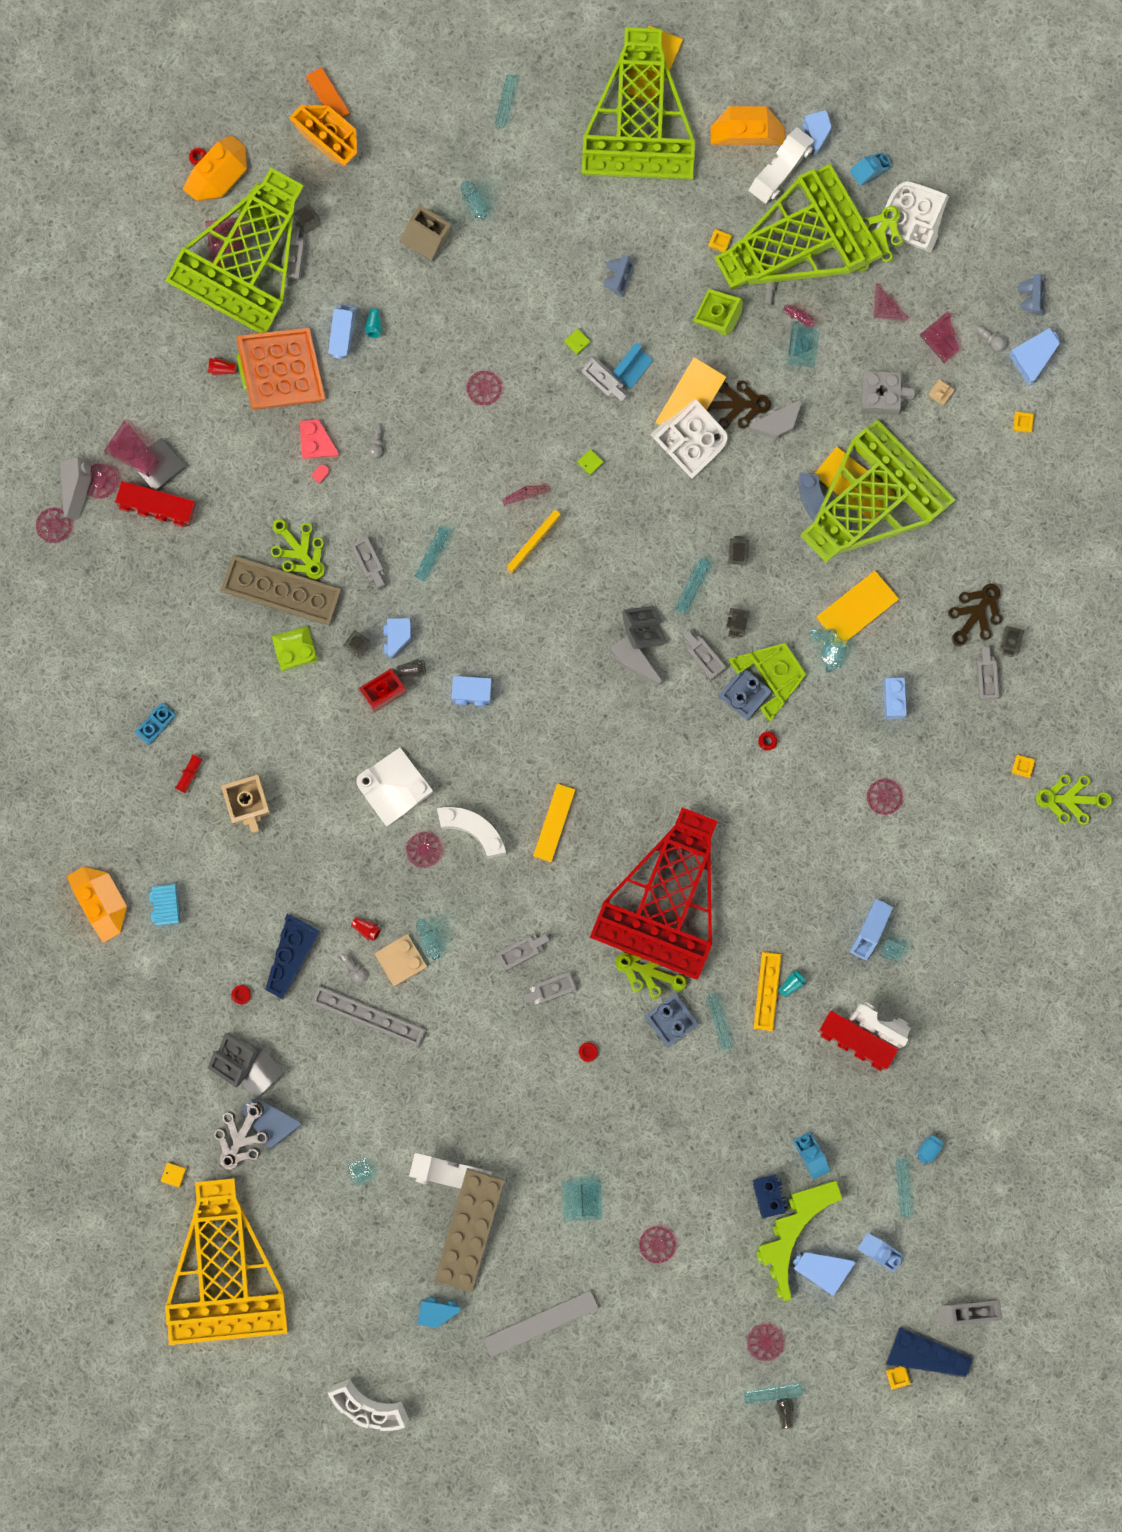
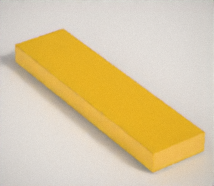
(533, 541)
(554, 823)
(767, 991)

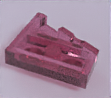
(941, 338)

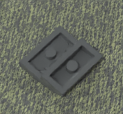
(168, 467)
(643, 627)
(232, 1059)
(262, 1073)

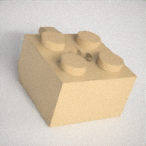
(256, 807)

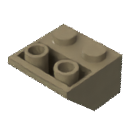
(426, 233)

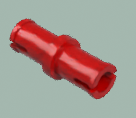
(189, 773)

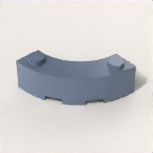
(812, 496)

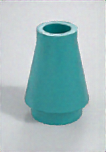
(373, 324)
(792, 983)

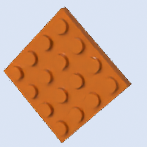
(280, 368)

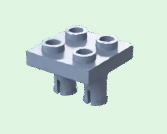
(744, 694)
(671, 1020)

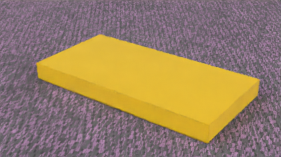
(670, 46)
(698, 382)
(828, 470)
(858, 607)

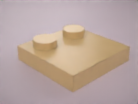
(400, 960)

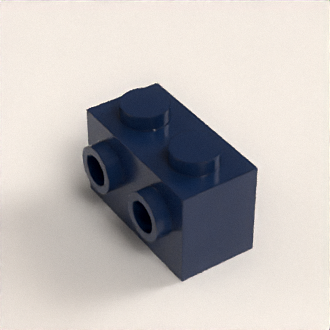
(769, 1196)

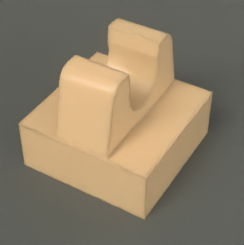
(941, 392)

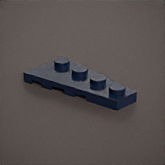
(926, 1355)

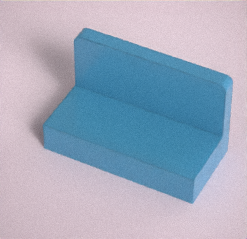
(632, 366)

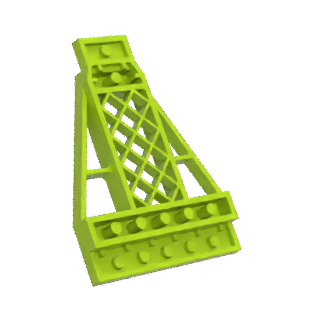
(639, 155)
(839, 222)
(221, 288)
(899, 472)

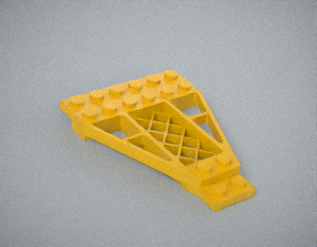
(226, 1317)

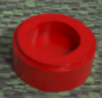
(241, 994)
(588, 1052)

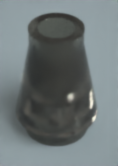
(412, 669)
(785, 1411)

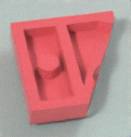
(315, 441)

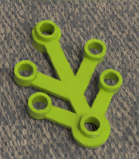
(879, 234)
(299, 552)
(1070, 800)
(647, 971)

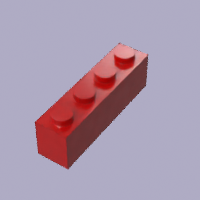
(155, 503)
(857, 1040)

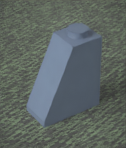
(274, 1122)

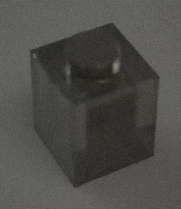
(307, 218)
(738, 550)
(357, 644)

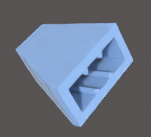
(342, 330)
(1034, 354)
(871, 929)
(823, 1270)

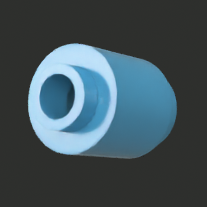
(929, 1149)

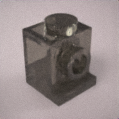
(737, 622)
(1007, 648)

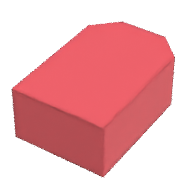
(320, 473)

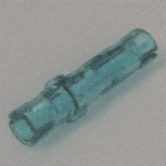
(421, 573)
(692, 585)

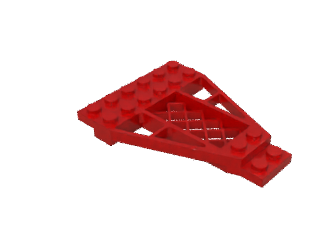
(653, 939)

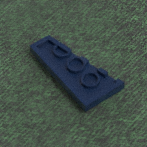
(294, 947)

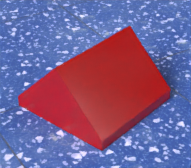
(382, 690)

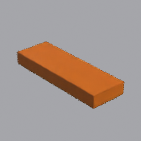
(326, 92)

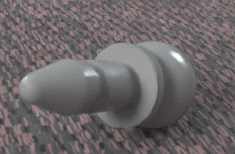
(997, 342)
(375, 448)
(358, 974)

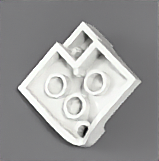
(919, 214)
(690, 438)
(393, 787)
(893, 1032)

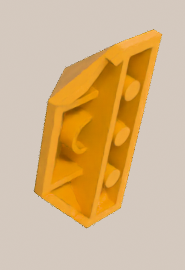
(747, 127)
(326, 132)
(217, 170)
(99, 901)

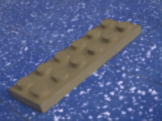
(281, 590)
(469, 1229)

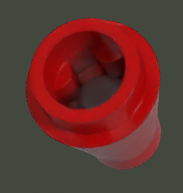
(220, 367)
(366, 928)

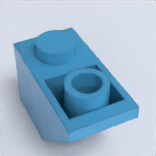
(870, 168)
(811, 1155)
(435, 1314)

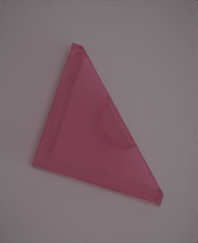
(886, 307)
(526, 493)

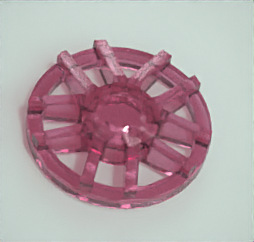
(799, 314)
(484, 388)
(100, 481)
(53, 525)
(884, 796)
(423, 849)
(657, 1244)
(765, 1342)

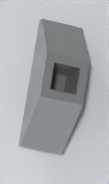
(777, 422)

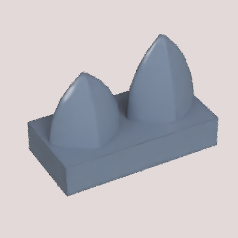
(623, 269)
(1036, 287)

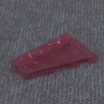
(130, 450)

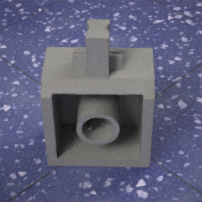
(893, 392)

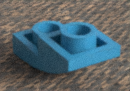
(155, 724)

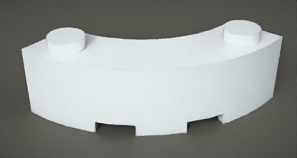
(788, 157)
(474, 825)
(439, 1171)
(365, 1411)

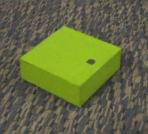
(577, 341)
(590, 462)

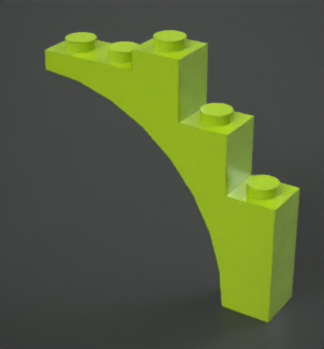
(777, 1253)

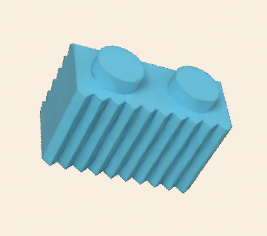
(165, 905)

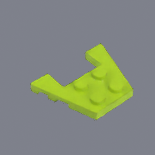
(778, 670)

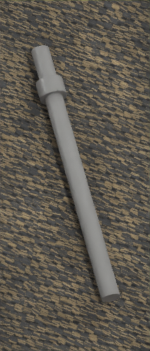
(770, 287)

